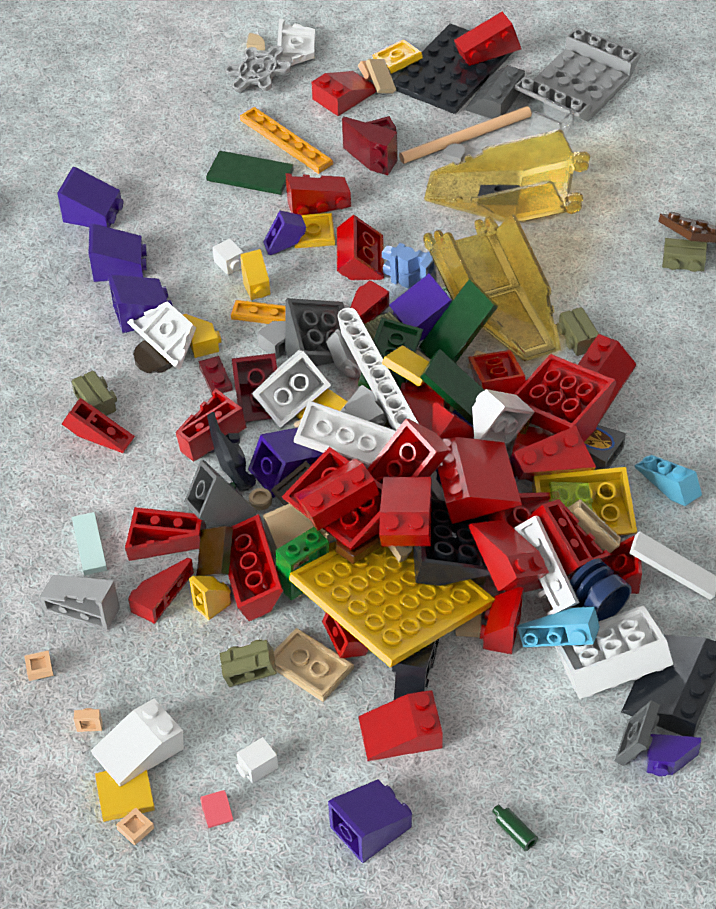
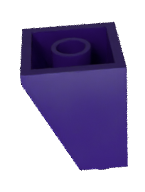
(88, 200)
(115, 253)
(134, 296)
(421, 305)
(278, 457)
(369, 818)

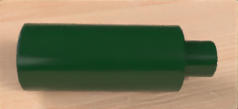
(515, 827)

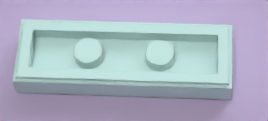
(89, 543)

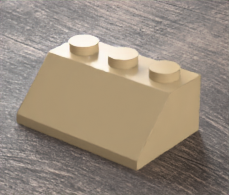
(285, 525)

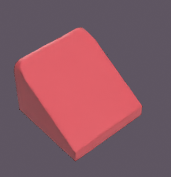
(216, 808)

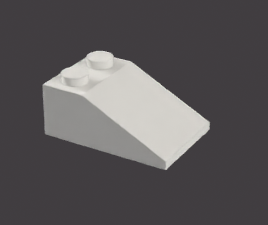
(290, 388)
(139, 742)

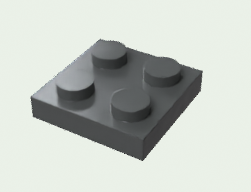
(637, 733)

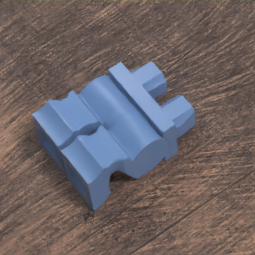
(406, 265)

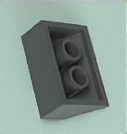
(497, 93)

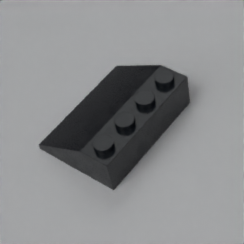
(452, 550)
(681, 688)

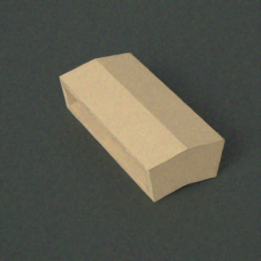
(591, 523)

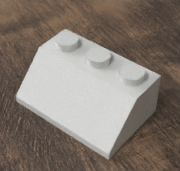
(499, 416)

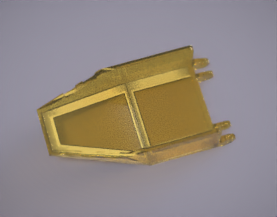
(537, 163)
(510, 274)

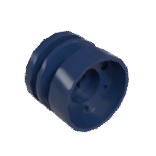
(600, 588)

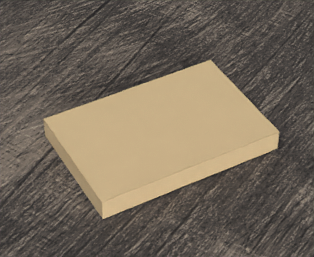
(311, 664)

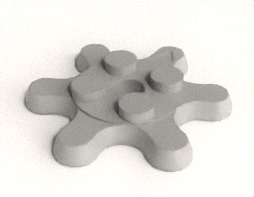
(263, 63)

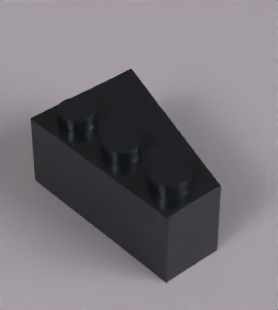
(413, 671)

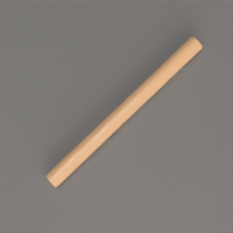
(465, 134)

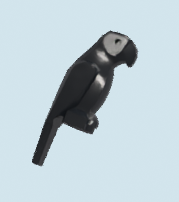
(230, 455)

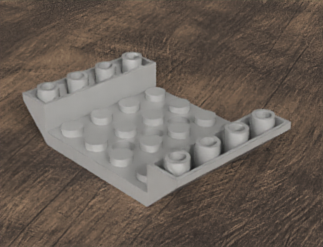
(589, 64)

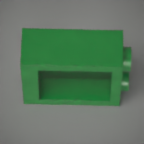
(294, 552)

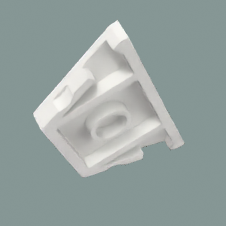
(297, 42)
(166, 331)

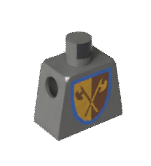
(605, 446)

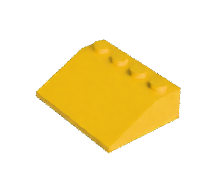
(609, 493)

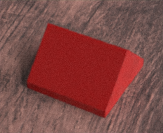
(449, 425)
(626, 564)

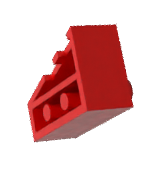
(488, 40)
(317, 195)
(195, 434)
(554, 455)
(162, 533)
(567, 537)

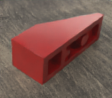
(370, 301)
(96, 427)
(157, 592)

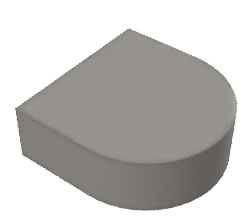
(454, 153)

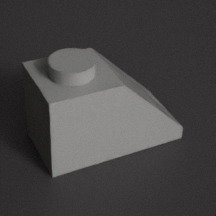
(272, 338)
(343, 356)

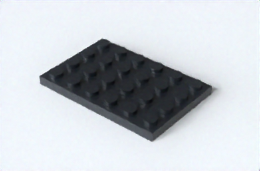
(443, 75)

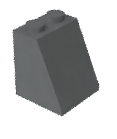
(215, 499)

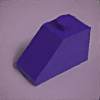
(284, 232)
(671, 753)

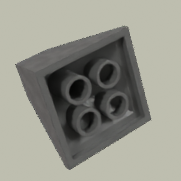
(309, 326)

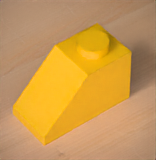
(255, 274)
(205, 338)
(209, 595)

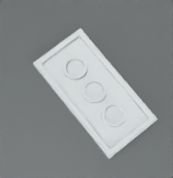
(346, 434)

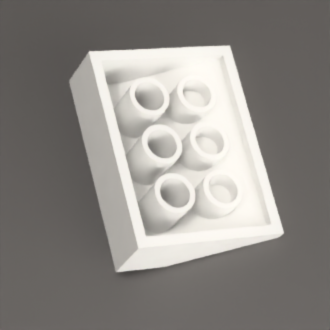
(623, 651)

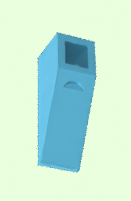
(671, 479)
(562, 628)

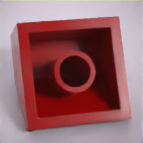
(503, 621)

